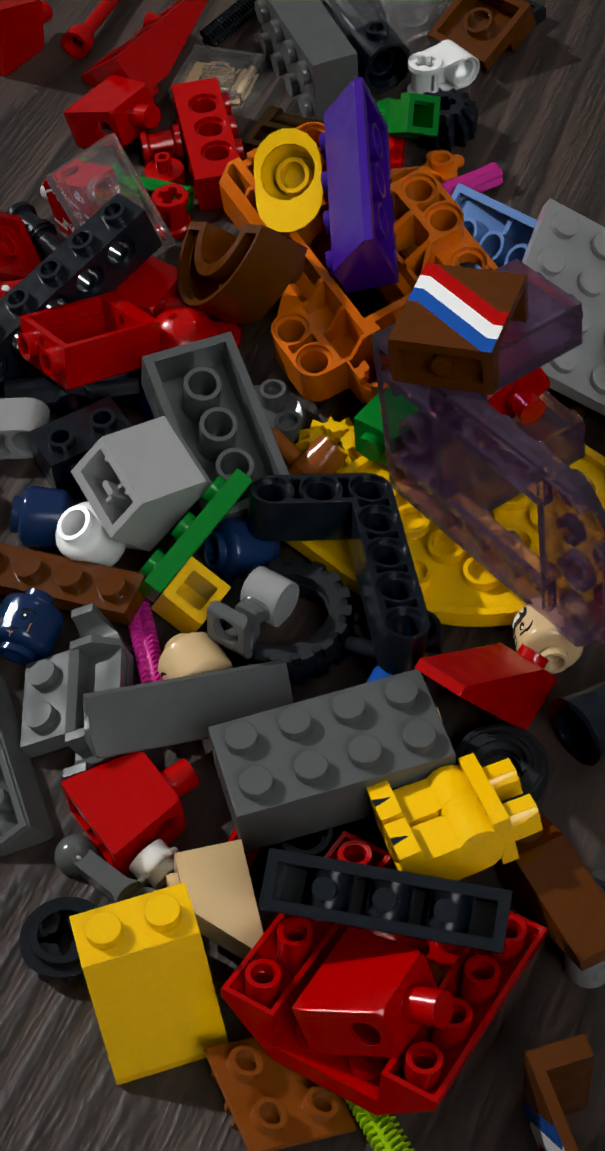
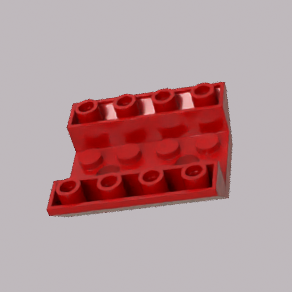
(415, 1081)

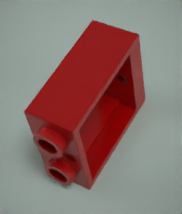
(88, 339)

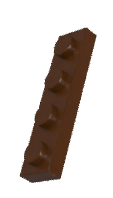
(72, 582)

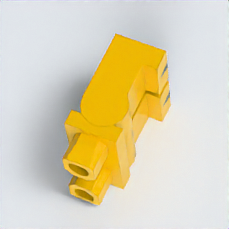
(455, 819)

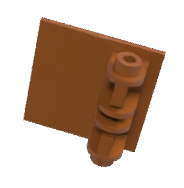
(271, 1102)

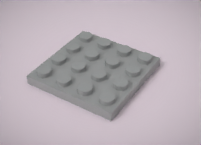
(572, 256)

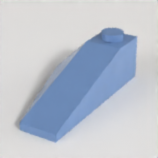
(495, 226)

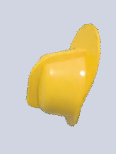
(288, 180)

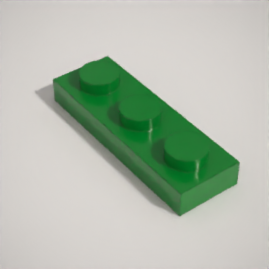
(192, 533)

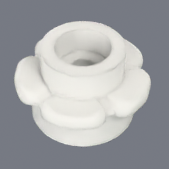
(153, 864)

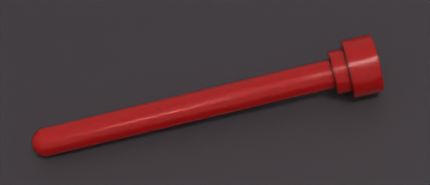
(80, 38)

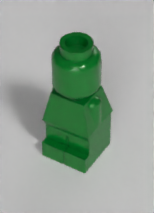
(412, 115)

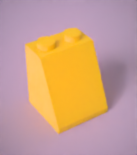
(149, 982)

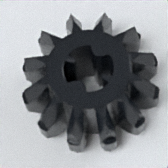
(456, 120)

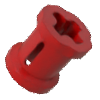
(161, 141)
(173, 210)

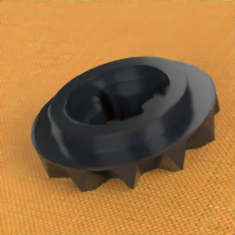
(41, 933)

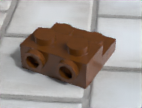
(485, 27)

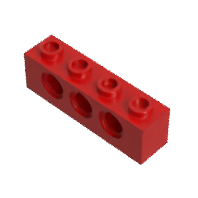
(207, 136)

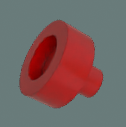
(166, 169)

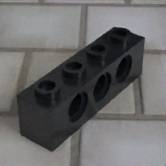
(386, 900)

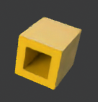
(189, 595)

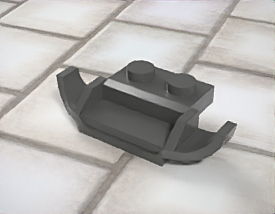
(57, 684)

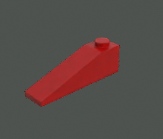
(153, 48)
(495, 679)

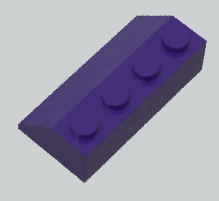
(358, 191)

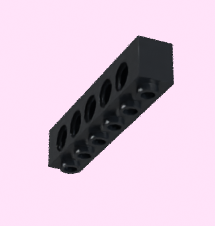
(82, 267)

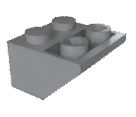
(141, 481)

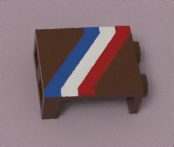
(455, 326)
(554, 1086)

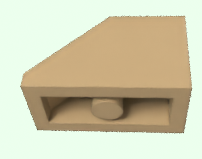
(220, 894)

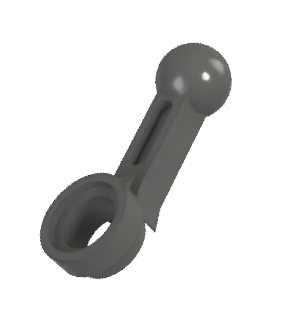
(78, 857)

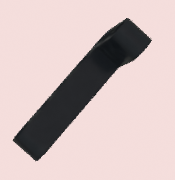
(367, 516)

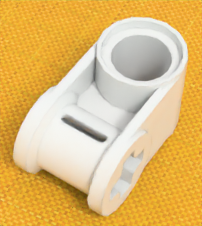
(442, 67)

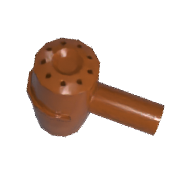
(320, 457)

